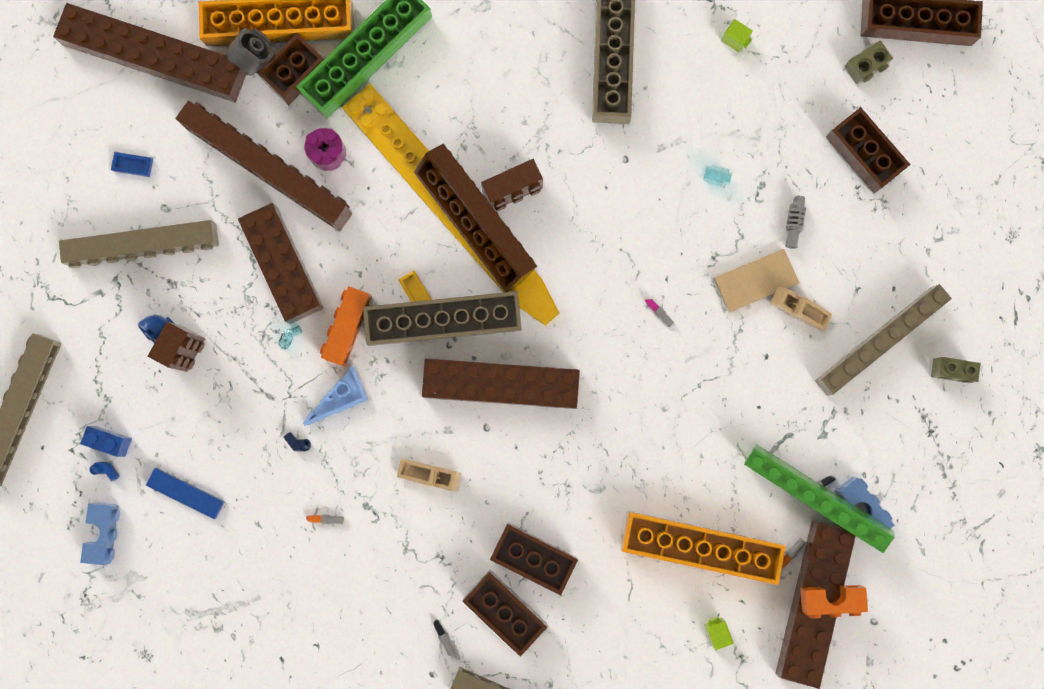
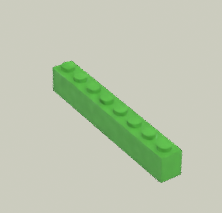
(820, 498)

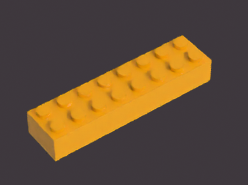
(277, 19)
(703, 548)

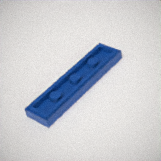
(185, 493)

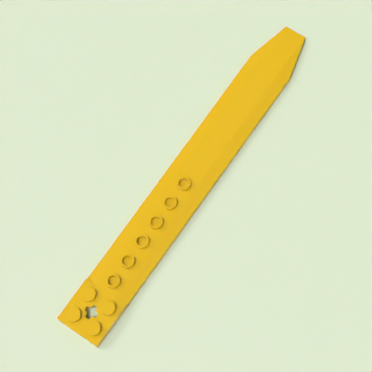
(404, 153)

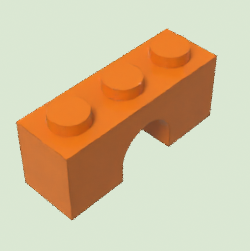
(851, 600)

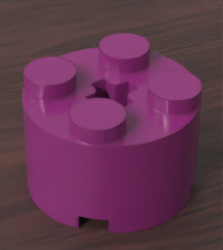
(315, 145)

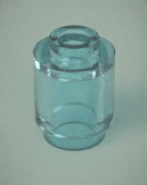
(717, 176)

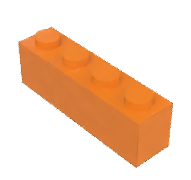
(345, 327)

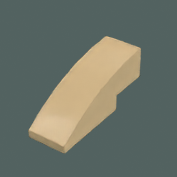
(801, 308)
(429, 475)

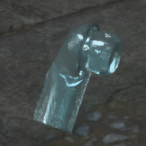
(287, 336)

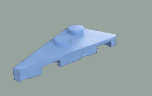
(346, 394)

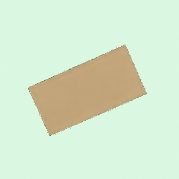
(756, 280)

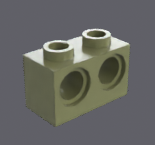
(867, 61)
(955, 370)

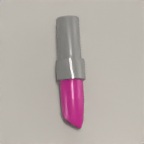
(659, 312)

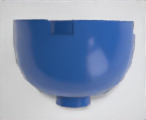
(152, 326)

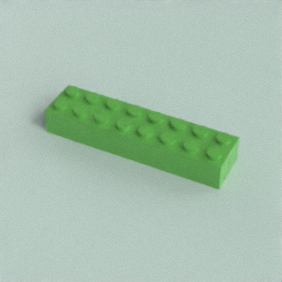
(363, 53)

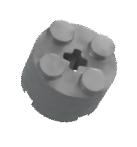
(250, 51)

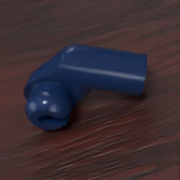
(298, 445)

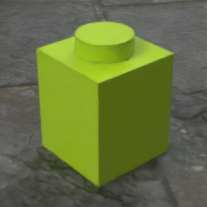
(737, 36)
(718, 633)

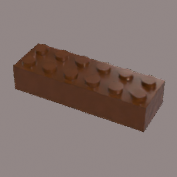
(923, 20)
(280, 263)

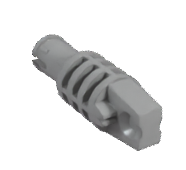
(795, 221)

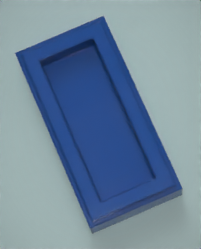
(131, 164)

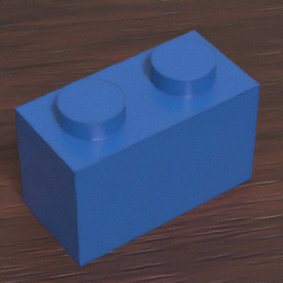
(106, 441)

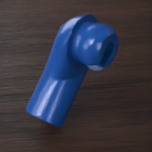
(104, 468)

